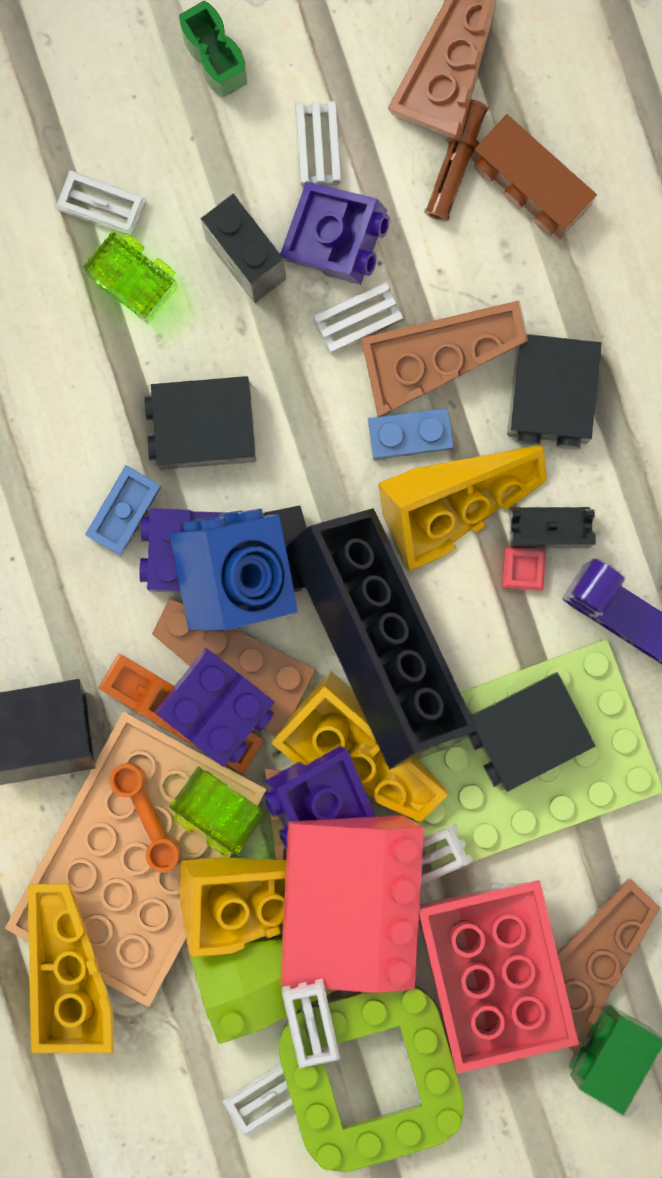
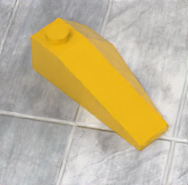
(446, 500)
(335, 719)
(230, 902)
(66, 986)

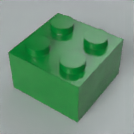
(615, 1059)

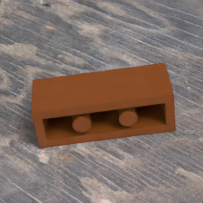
(532, 177)

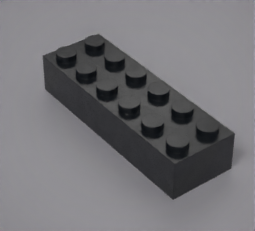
(381, 637)

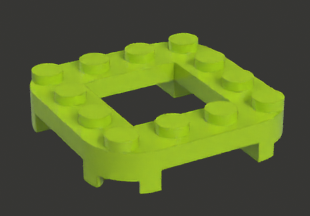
(387, 1135)

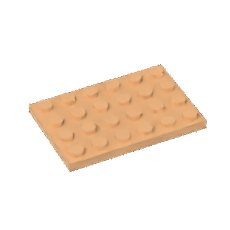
(102, 848)

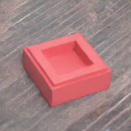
(523, 568)

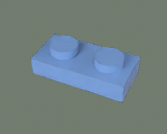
(410, 433)
(123, 510)

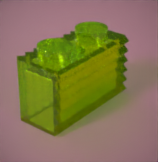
(131, 276)
(216, 811)

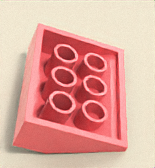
(352, 903)
(497, 975)

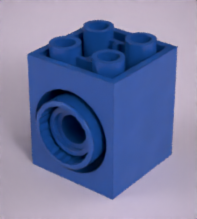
(233, 570)

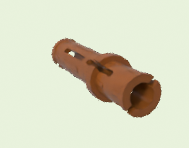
(455, 164)

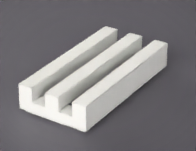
(317, 110)
(131, 215)
(388, 303)
(455, 846)
(304, 992)
(238, 1114)

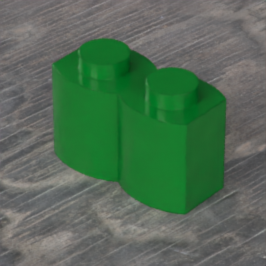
(208, 44)

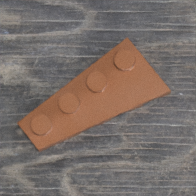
(445, 68)
(430, 354)
(268, 669)
(600, 951)

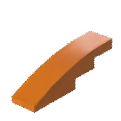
(145, 692)

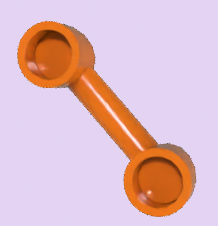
(130, 781)

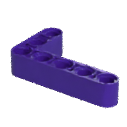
(601, 598)

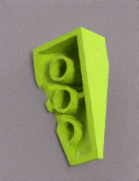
(243, 989)

